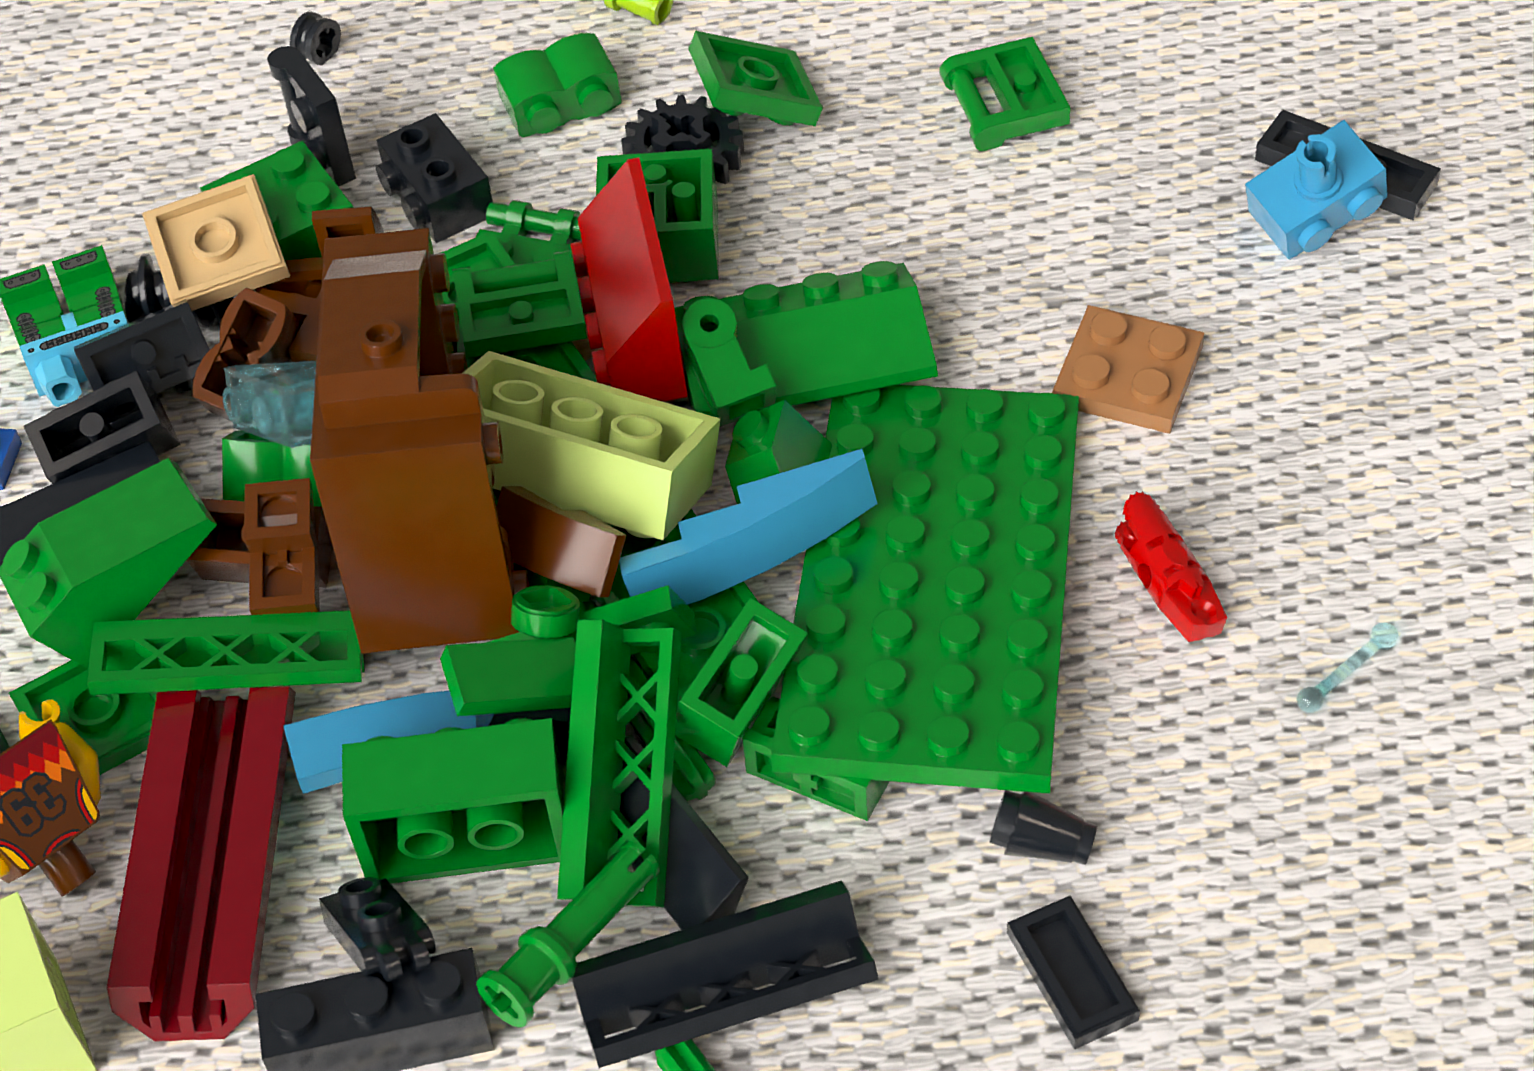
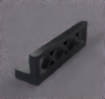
(726, 961)

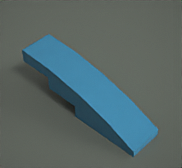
(770, 525)
(318, 741)

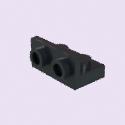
(159, 347)

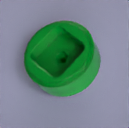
(545, 611)

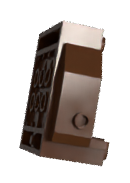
(406, 452)

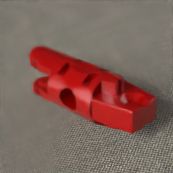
(1169, 569)

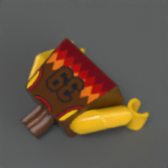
(47, 801)

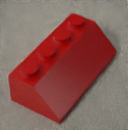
(628, 291)

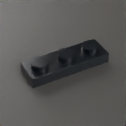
(1407, 179)

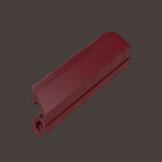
(201, 864)

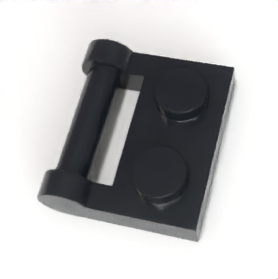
(312, 113)

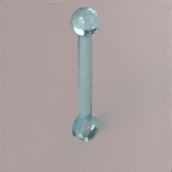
(1382, 637)

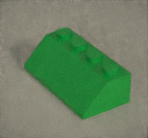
(829, 334)

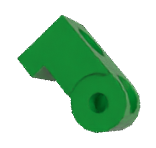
(720, 363)

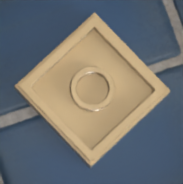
(216, 244)

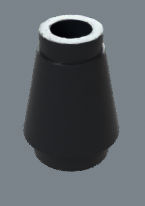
(1041, 830)

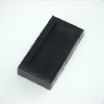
(1072, 972)

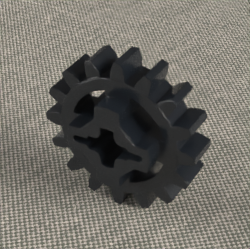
(687, 128)

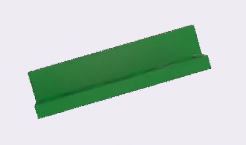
(224, 652)
(598, 750)

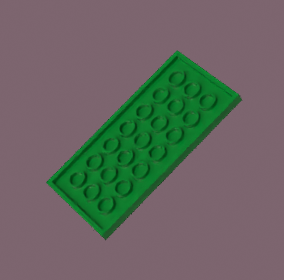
(941, 600)

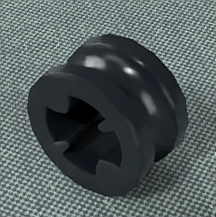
(316, 37)

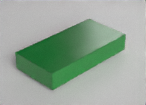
(510, 675)

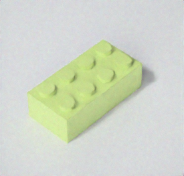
(597, 445)

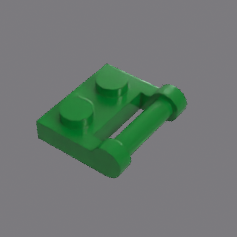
(1021, 84)
(519, 306)

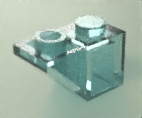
(272, 400)

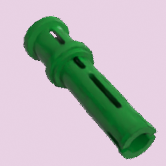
(550, 952)

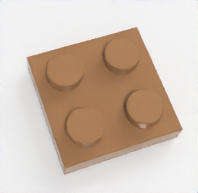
(1130, 368)

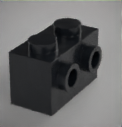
(434, 178)
(100, 427)

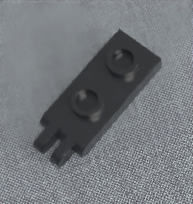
(378, 927)

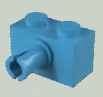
(1317, 190)

